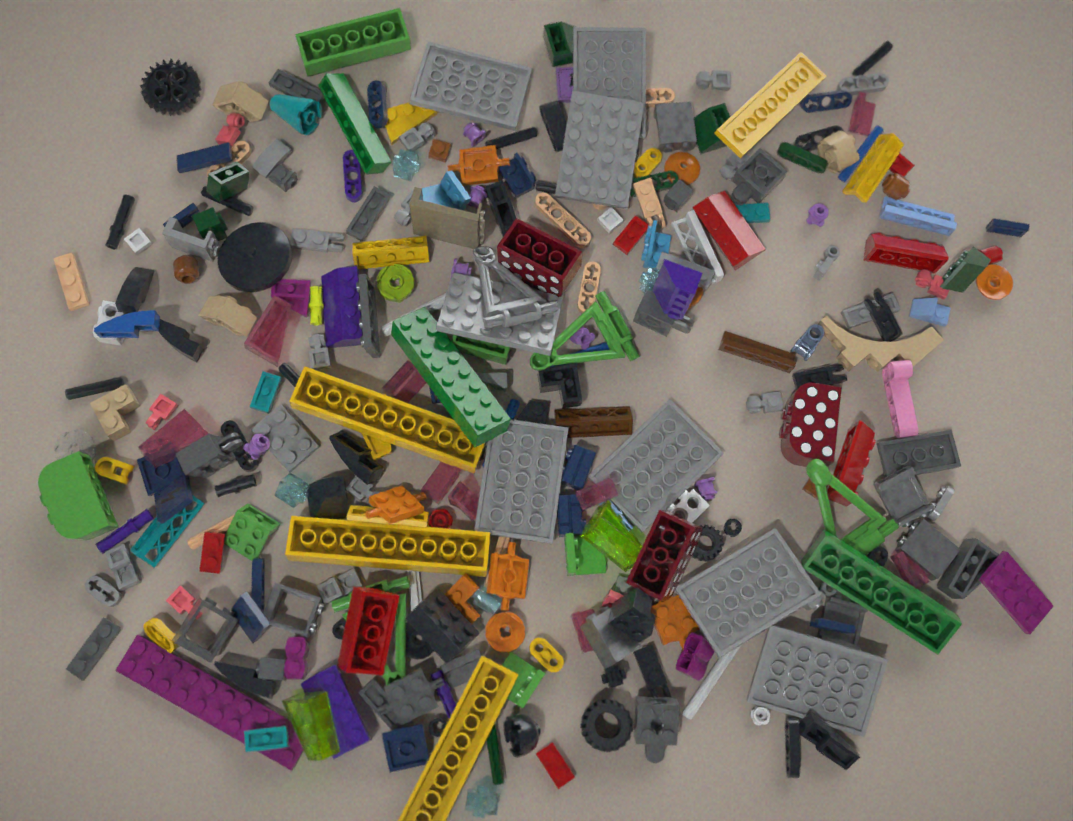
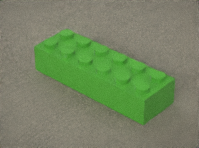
(353, 41)

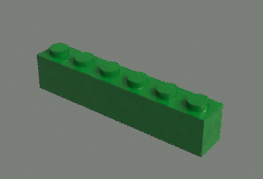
(354, 123)

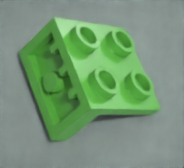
(249, 531)
(582, 557)
(526, 682)

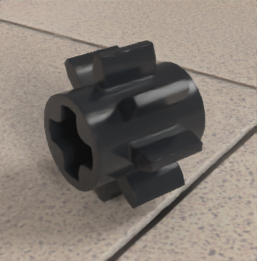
(613, 676)

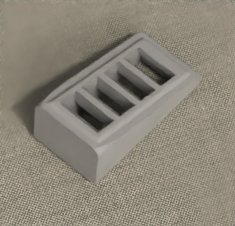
(494, 380)

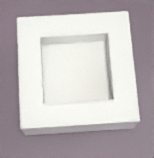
(610, 220)
(138, 241)

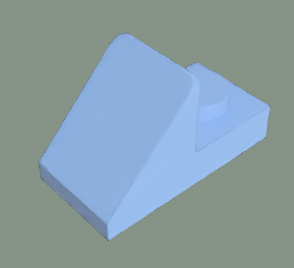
(929, 311)

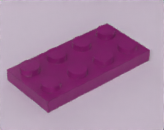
(1016, 592)

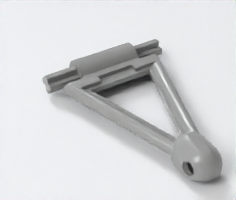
(512, 312)

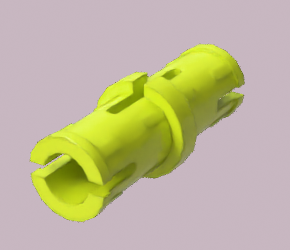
(316, 306)

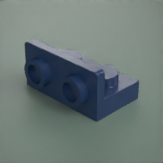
(518, 176)

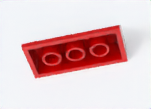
(728, 229)
(904, 253)
(852, 460)
(368, 631)

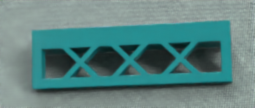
(156, 529)

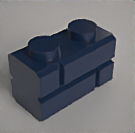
(577, 468)
(570, 516)

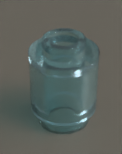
(485, 601)

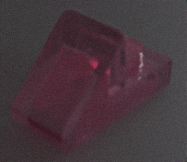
(596, 494)
(464, 500)

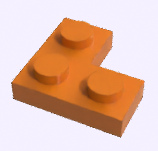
(460, 594)

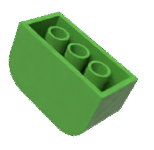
(75, 498)

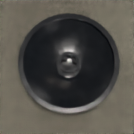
(255, 257)

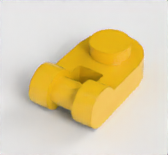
(107, 468)

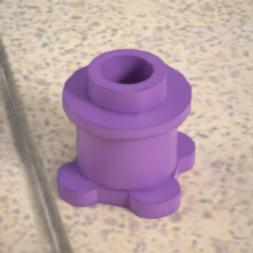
(473, 133)
(477, 195)
(817, 215)
(461, 268)
(582, 337)
(257, 446)
(706, 488)

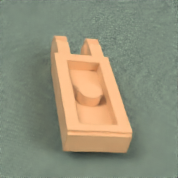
(649, 201)

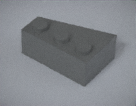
(967, 568)

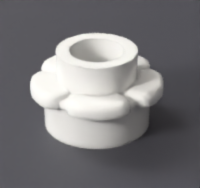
(765, 715)

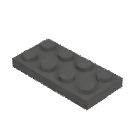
(368, 322)
(923, 452)

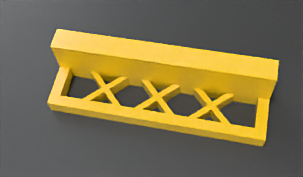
(874, 167)
(390, 252)
(357, 513)

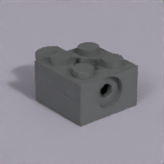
(757, 178)
(652, 317)
(208, 454)
(656, 725)

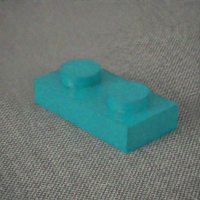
(755, 212)
(265, 392)
(266, 739)

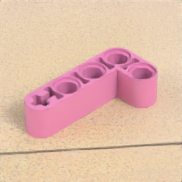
(899, 398)

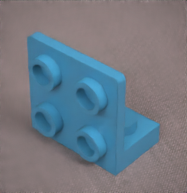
(447, 193)
(654, 245)

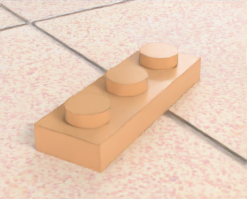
(71, 281)

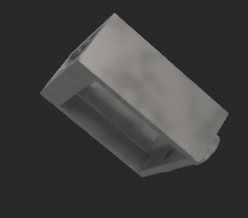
(273, 604)
(206, 654)

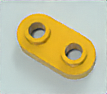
(647, 162)
(160, 634)
(546, 655)

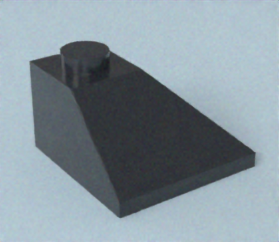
(328, 498)

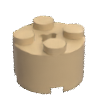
(838, 151)

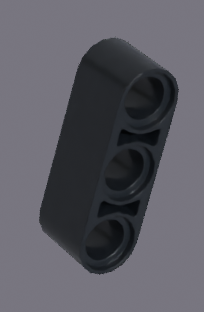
(554, 123)

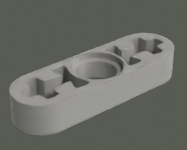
(868, 79)

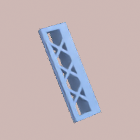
(916, 219)

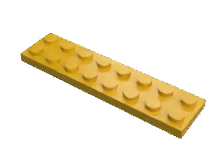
(770, 105)

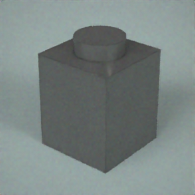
(677, 196)
(271, 669)

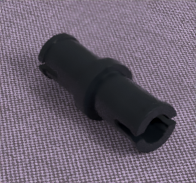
(235, 485)

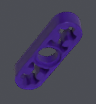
(349, 183)

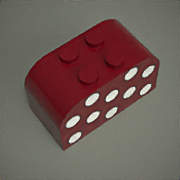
(538, 258)
(810, 424)
(664, 555)

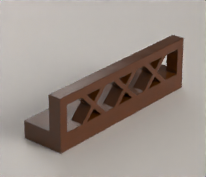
(757, 352)
(593, 424)

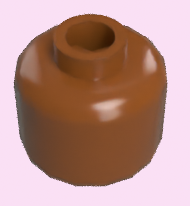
(896, 186)
(186, 269)

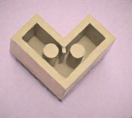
(240, 99)
(227, 313)
(111, 409)

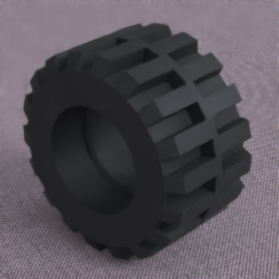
(624, 725)

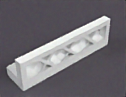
(702, 244)

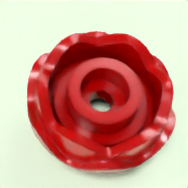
(442, 514)

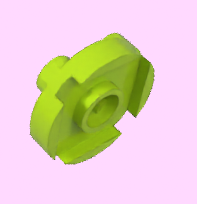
(397, 293)

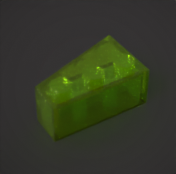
(611, 537)
(313, 724)

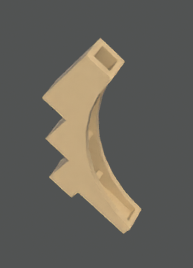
(878, 354)

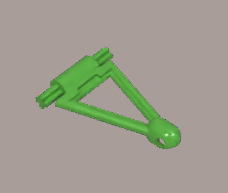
(610, 325)
(866, 536)
(392, 587)

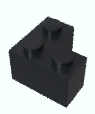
(562, 379)
(633, 615)

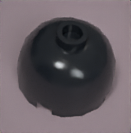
(521, 733)

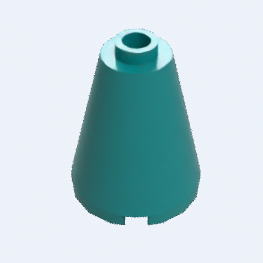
(297, 112)

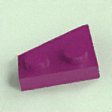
(294, 293)

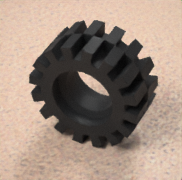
(716, 544)

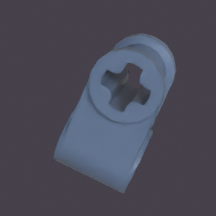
(806, 344)

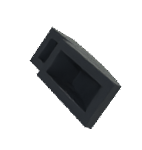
(500, 206)
(134, 290)
(178, 339)
(356, 457)
(246, 679)
(827, 741)

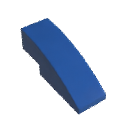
(129, 325)

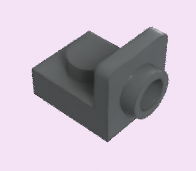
(283, 178)

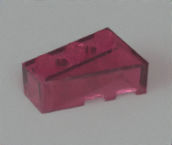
(270, 331)
(171, 439)

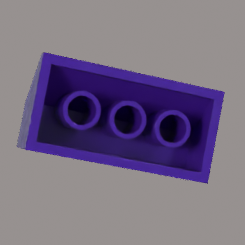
(676, 288)
(341, 307)
(346, 717)

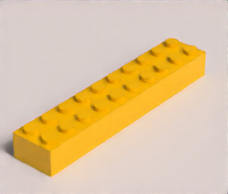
(384, 419)
(388, 546)
(460, 743)

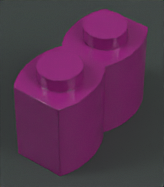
(695, 656)
(296, 664)

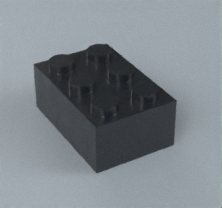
(442, 626)

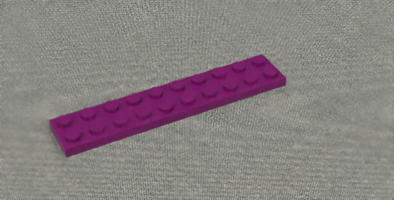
(205, 697)

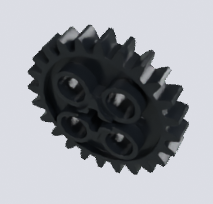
(153, 87)

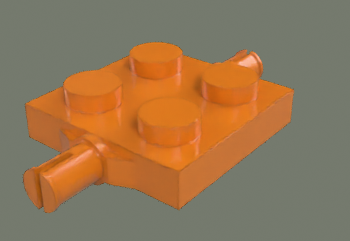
(479, 165)
(395, 504)
(507, 576)
(673, 621)

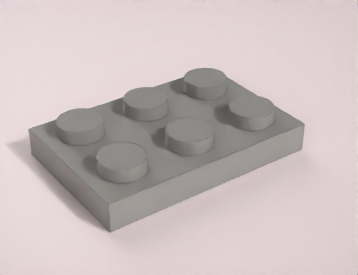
(286, 438)

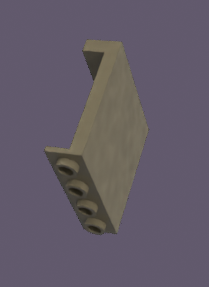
(446, 222)

